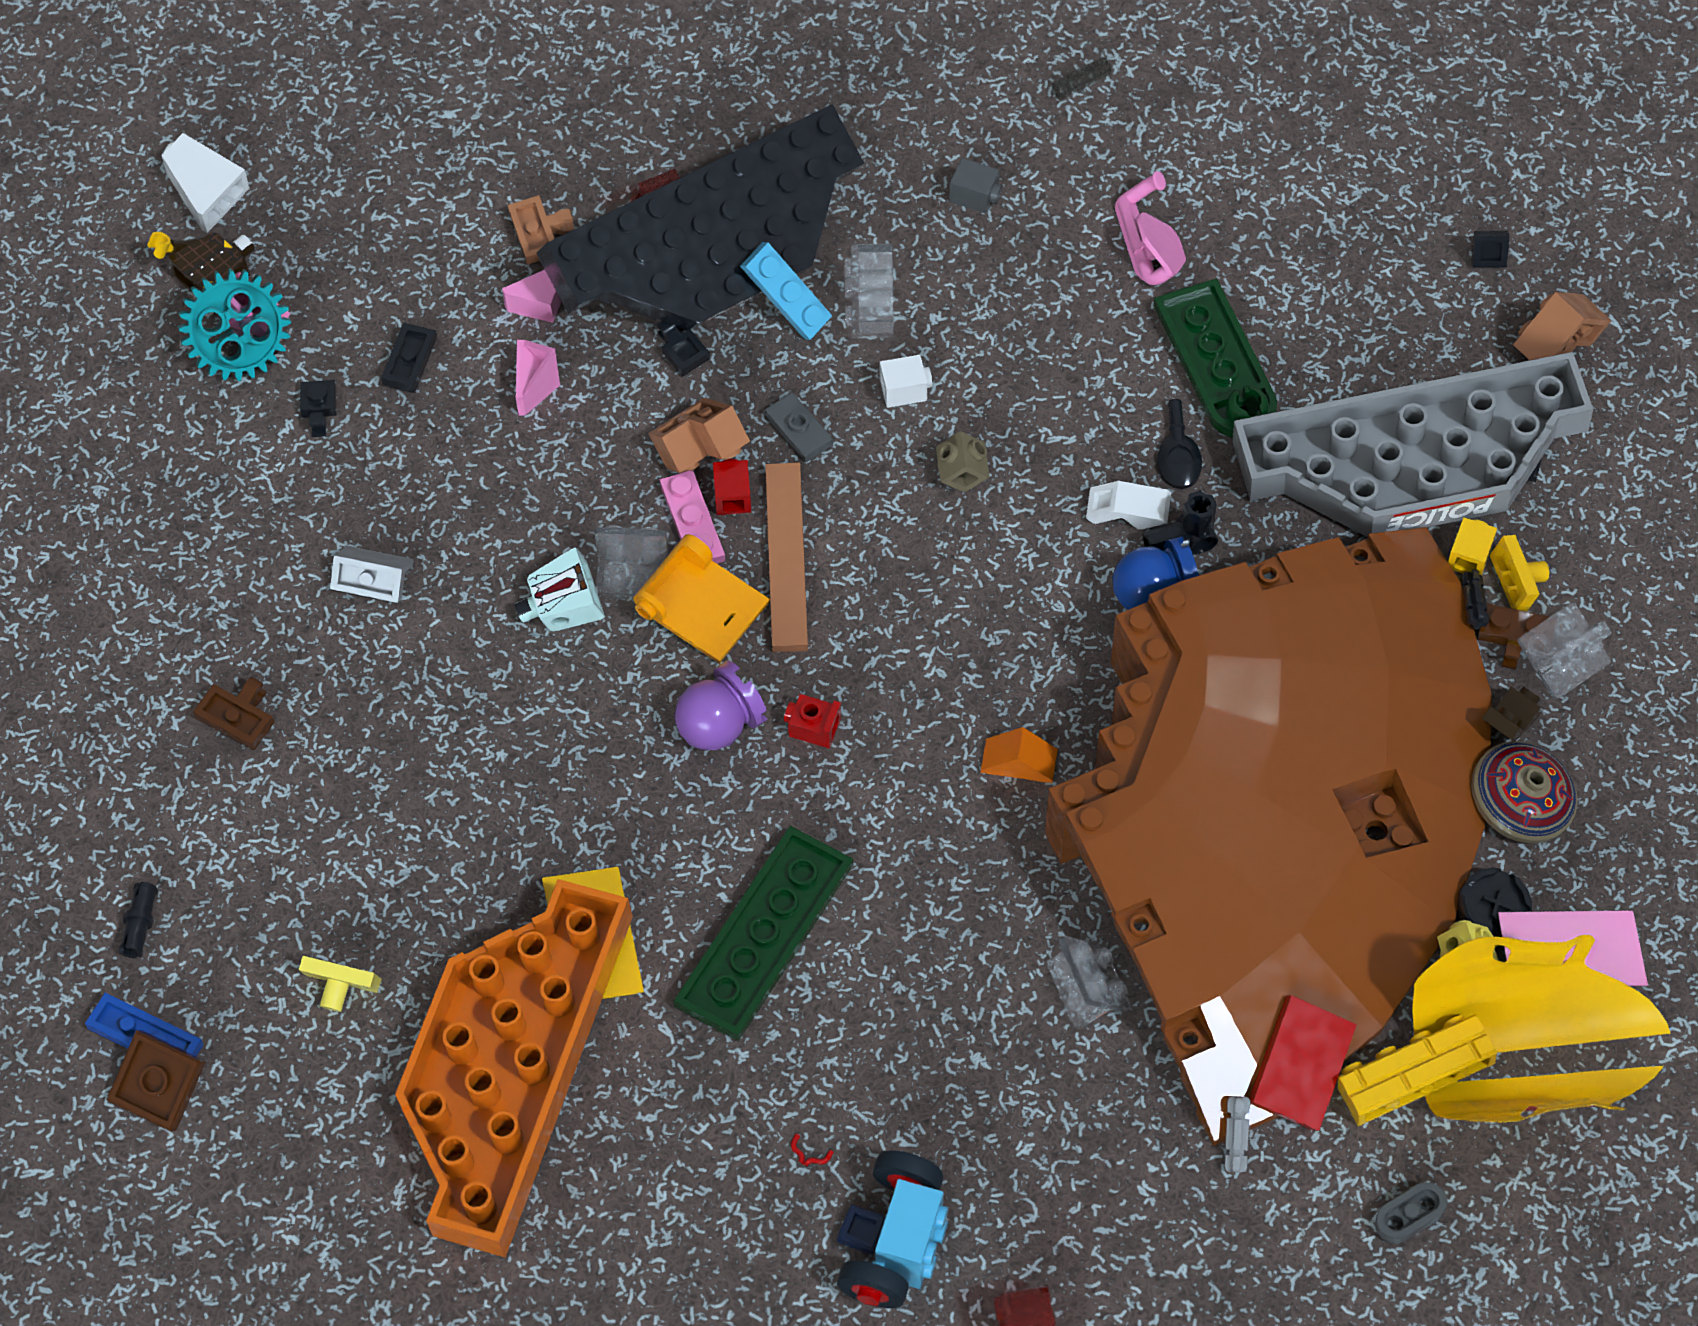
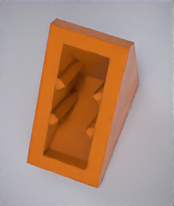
(1019, 756)

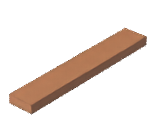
(786, 557)

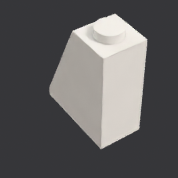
(204, 179)

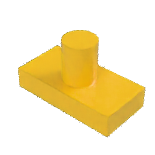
(1516, 574)

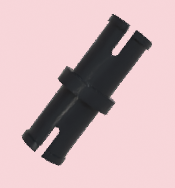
(138, 920)

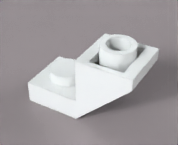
(1135, 503)

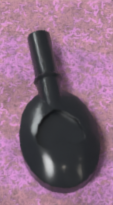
(1179, 456)

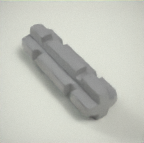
(1237, 1134)

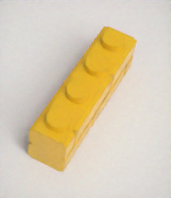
(1416, 1069)

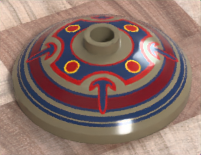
(1514, 802)

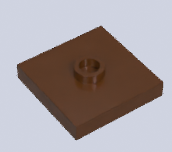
(156, 1080)

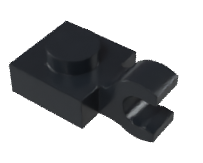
(683, 349)
(316, 403)

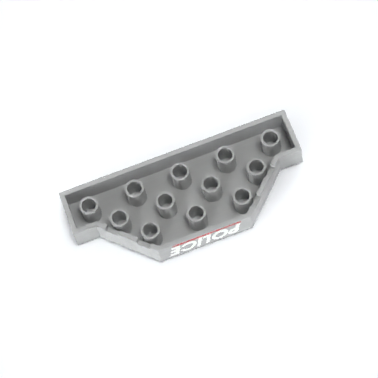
(1417, 449)

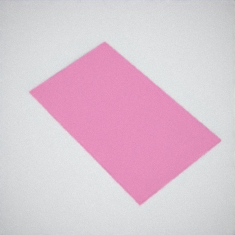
(1615, 935)

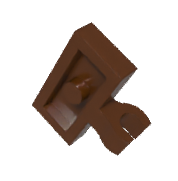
(1506, 627)
(236, 714)

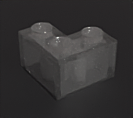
(871, 289)

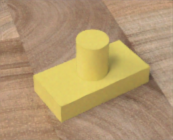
(338, 980)

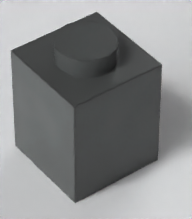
(975, 186)

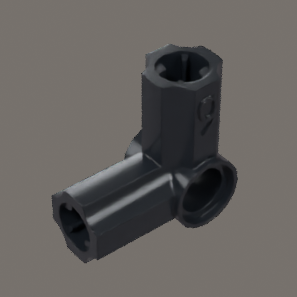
(1194, 525)

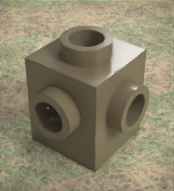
(962, 461)

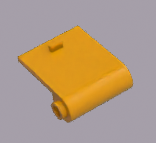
(698, 598)

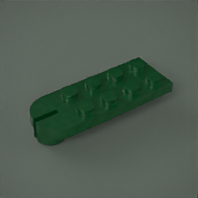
(1215, 354)

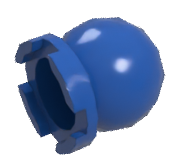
(1151, 570)

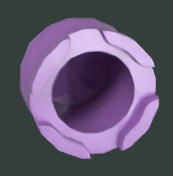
(714, 711)

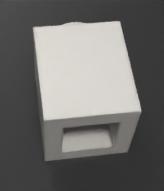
(904, 380)

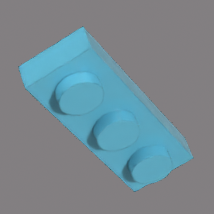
(786, 290)

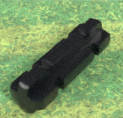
(1475, 599)

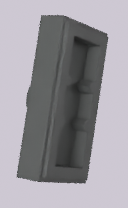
(798, 427)

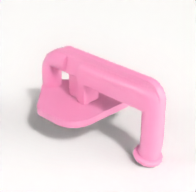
(1148, 236)

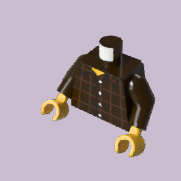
(201, 256)

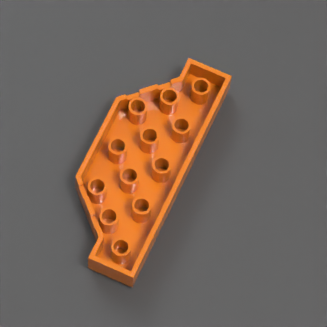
(503, 1057)

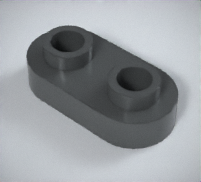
(1409, 1213)

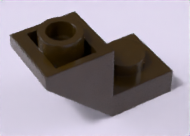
(1514, 713)

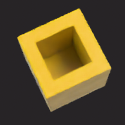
(1472, 546)

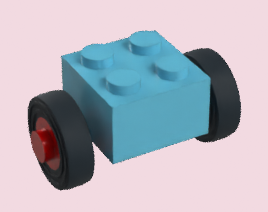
(908, 1235)

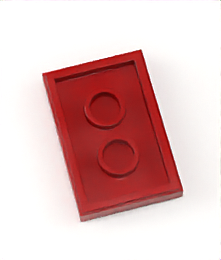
(1302, 1063)

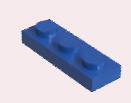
(120, 1020)

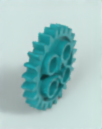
(217, 298)

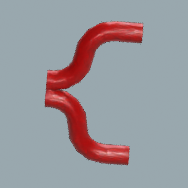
(810, 1160)

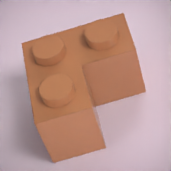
(1561, 325)
(697, 432)

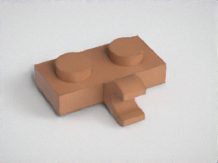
(535, 228)

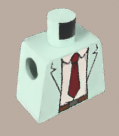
(562, 594)

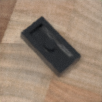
(409, 357)

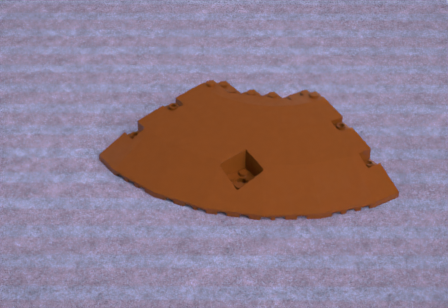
(1242, 786)

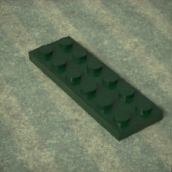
(763, 933)

